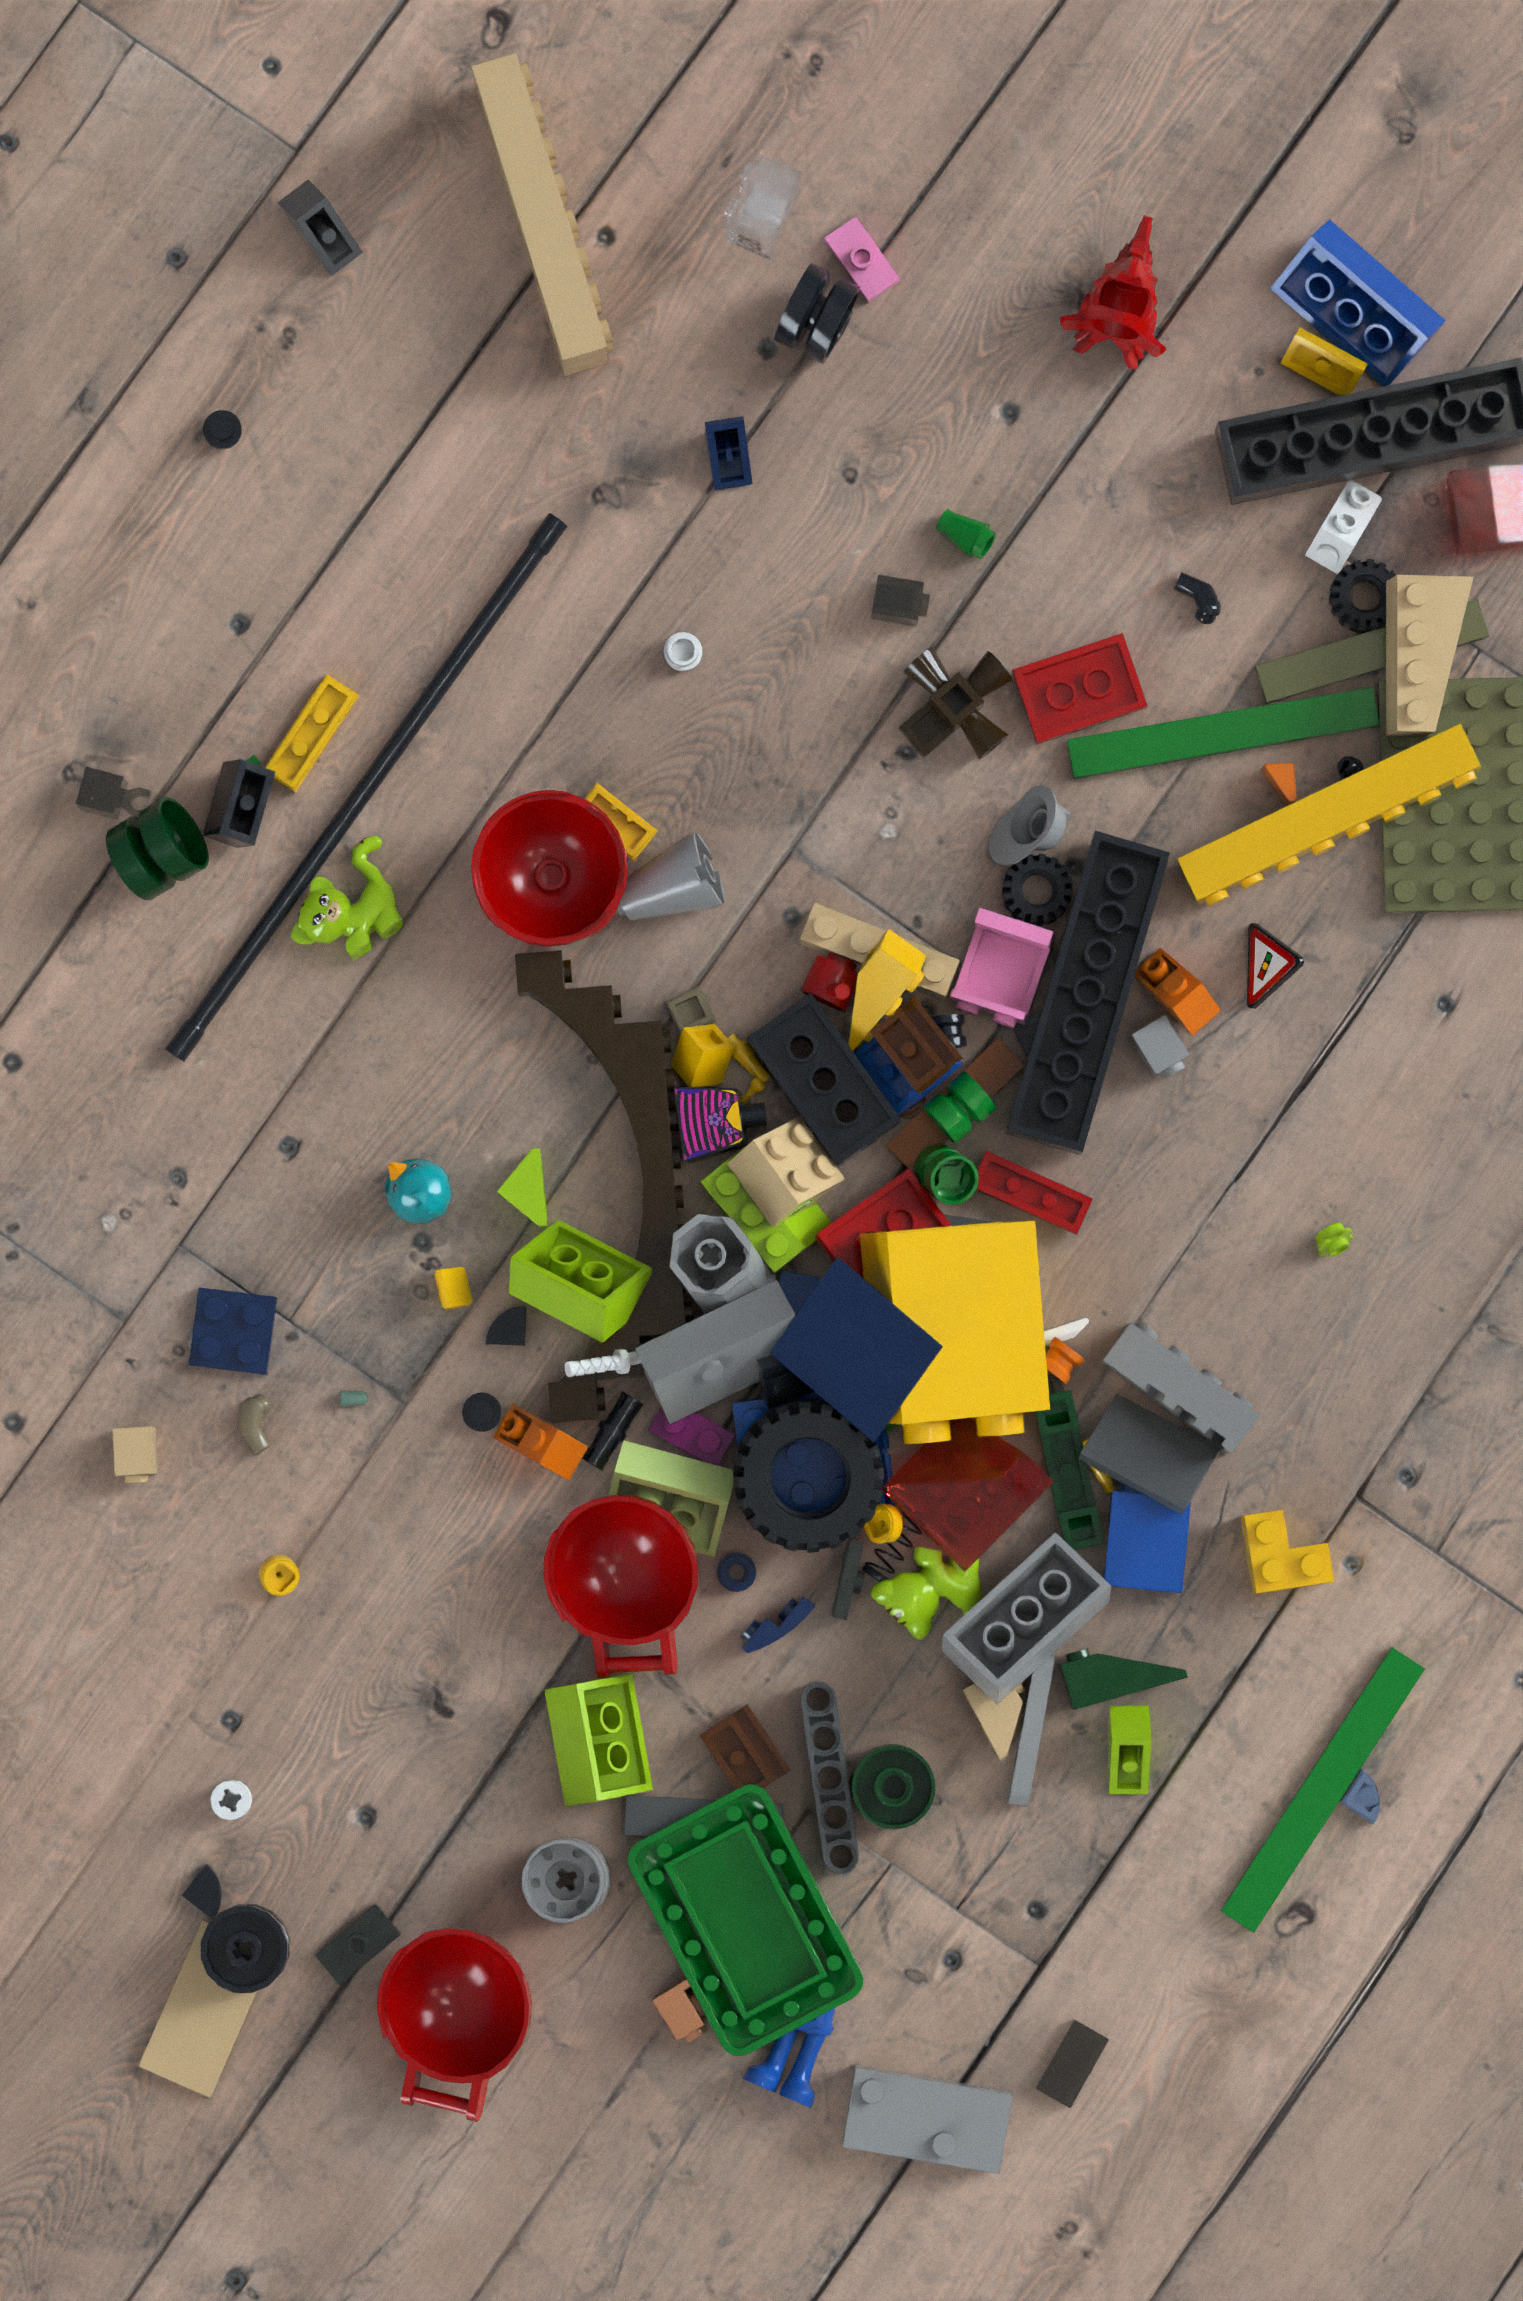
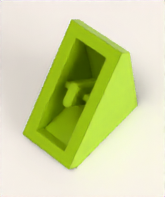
(526, 1189)

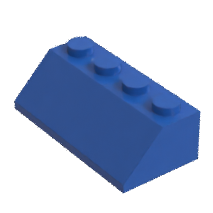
(1357, 303)

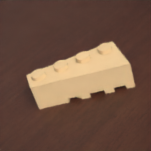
(1421, 643)

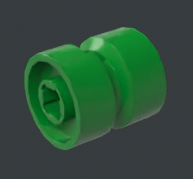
(959, 1107)
(946, 1174)

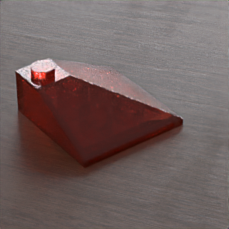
(966, 1490)

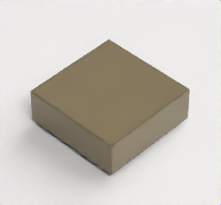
(690, 1009)

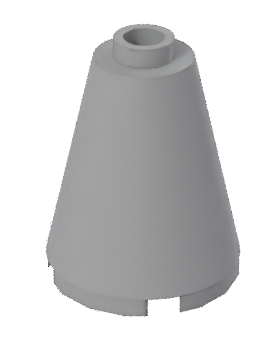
(673, 882)

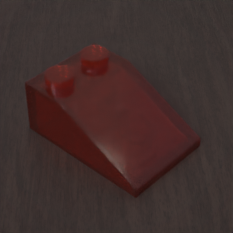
(1486, 508)

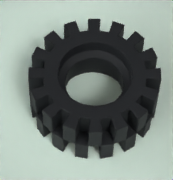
(1340, 595)
(1051, 870)

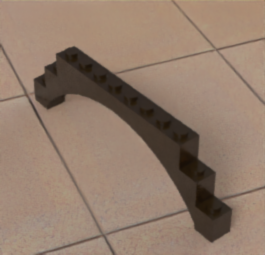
(636, 1065)

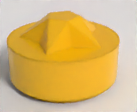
(885, 1524)
(279, 1575)

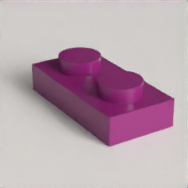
(694, 1435)

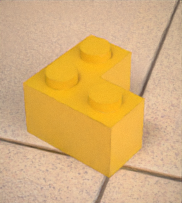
(1273, 1563)

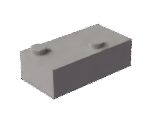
(715, 1352)
(1026, 1618)
(927, 2119)

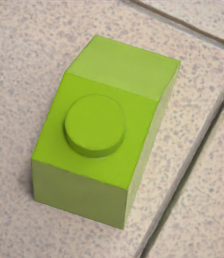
(1129, 1749)

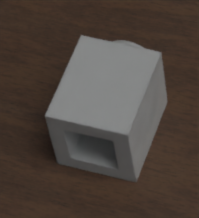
(1160, 1048)

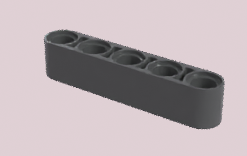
(823, 1796)

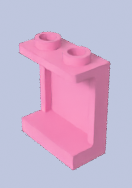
(1002, 968)

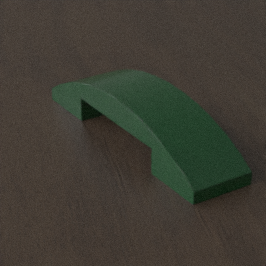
(1071, 1484)

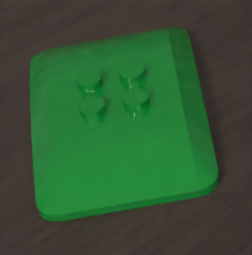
(745, 1920)

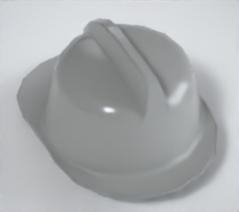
(1029, 825)

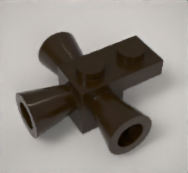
(954, 704)

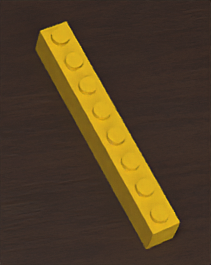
(1330, 814)

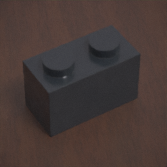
(238, 803)

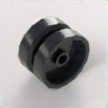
(821, 315)
(221, 1948)

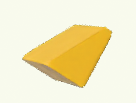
(453, 1288)

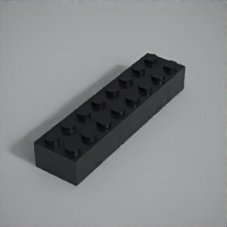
(1372, 431)
(1087, 993)

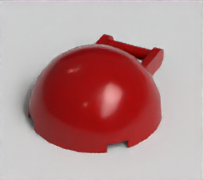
(623, 1578)
(455, 2013)

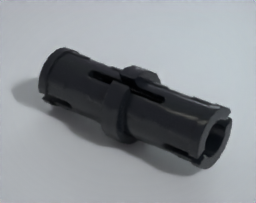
(612, 1431)

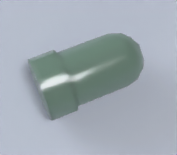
(353, 1398)

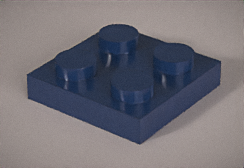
(233, 1331)

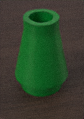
(967, 533)

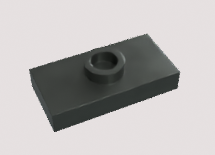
(849, 1580)
(358, 1944)

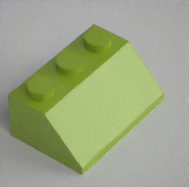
(774, 1244)
(578, 1280)
(598, 1740)

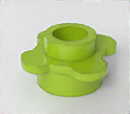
(1333, 1240)

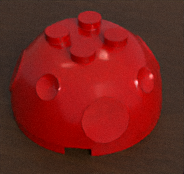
(549, 868)

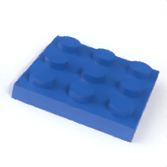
(805, 1472)

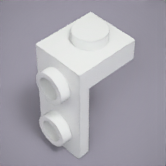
(1343, 526)

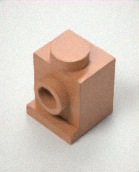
(681, 2011)

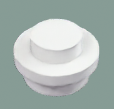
(683, 651)

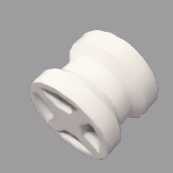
(237, 1797)

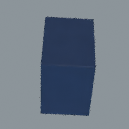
(728, 453)

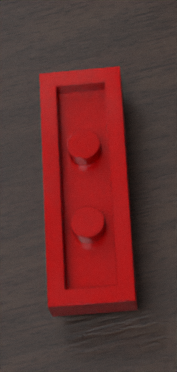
(1032, 1193)

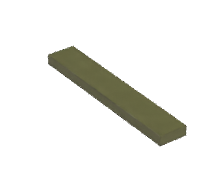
(1345, 659)

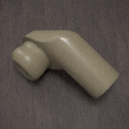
(250, 1420)

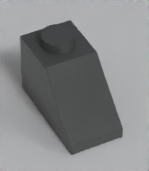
(320, 226)

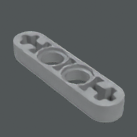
(1030, 1734)

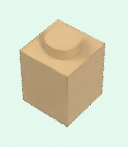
(135, 1453)

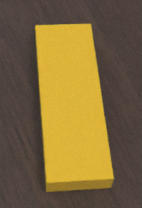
(311, 732)

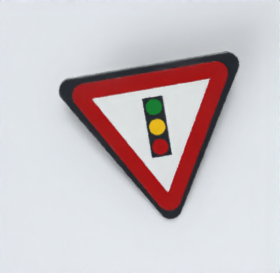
(1268, 964)

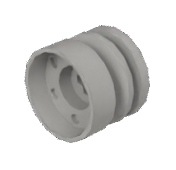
(544, 1872)

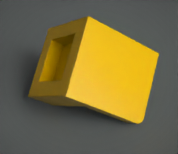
(702, 1055)

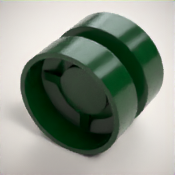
(157, 848)
(893, 1786)

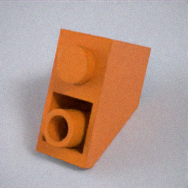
(1177, 991)
(540, 1442)

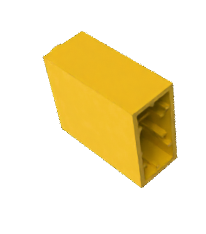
(983, 1304)

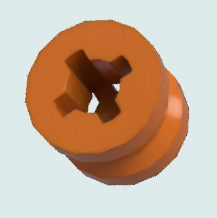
(1062, 1360)

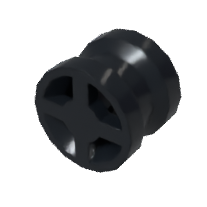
(952, 1027)

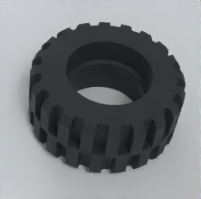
(807, 1529)

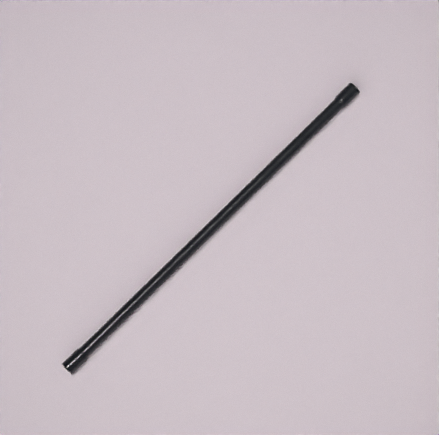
(193, 1028)

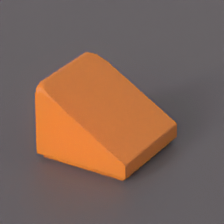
(1282, 779)

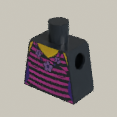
(714, 1121)

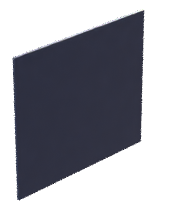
(856, 1349)

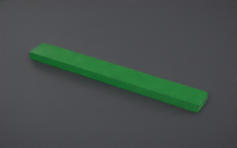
(1223, 733)
(1322, 1789)

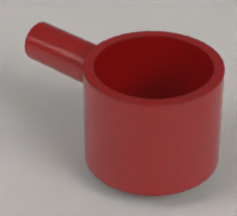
(831, 981)

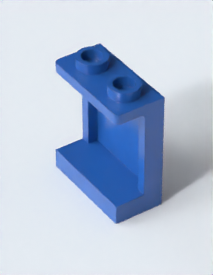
(1145, 1543)

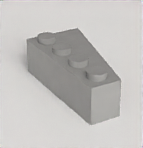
(1180, 1388)

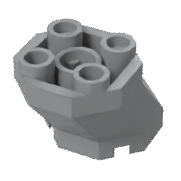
(716, 1261)

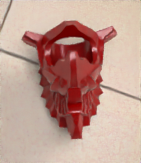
(1121, 303)

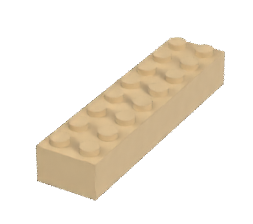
(538, 207)

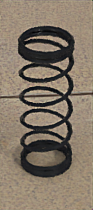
(877, 1575)

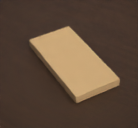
(197, 2025)

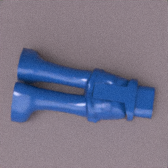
(797, 2083)

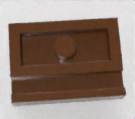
(916, 1045)
(744, 1750)

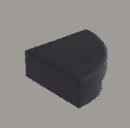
(508, 1328)
(205, 1892)

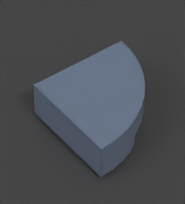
(1363, 1797)

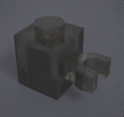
(107, 794)

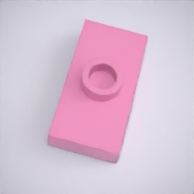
(862, 259)

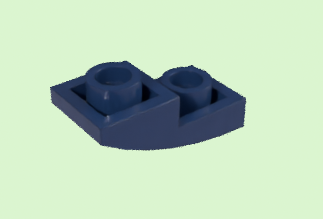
(765, 1633)

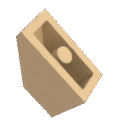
(996, 1720)

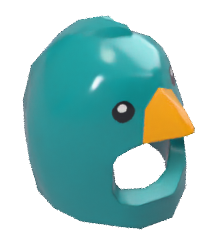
(417, 1190)

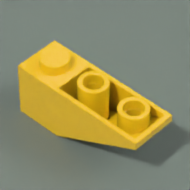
(882, 979)

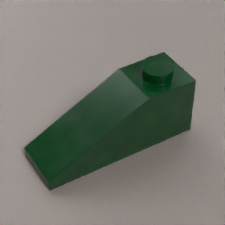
(1105, 1677)

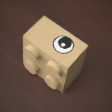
(786, 1171)

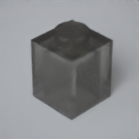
(899, 600)

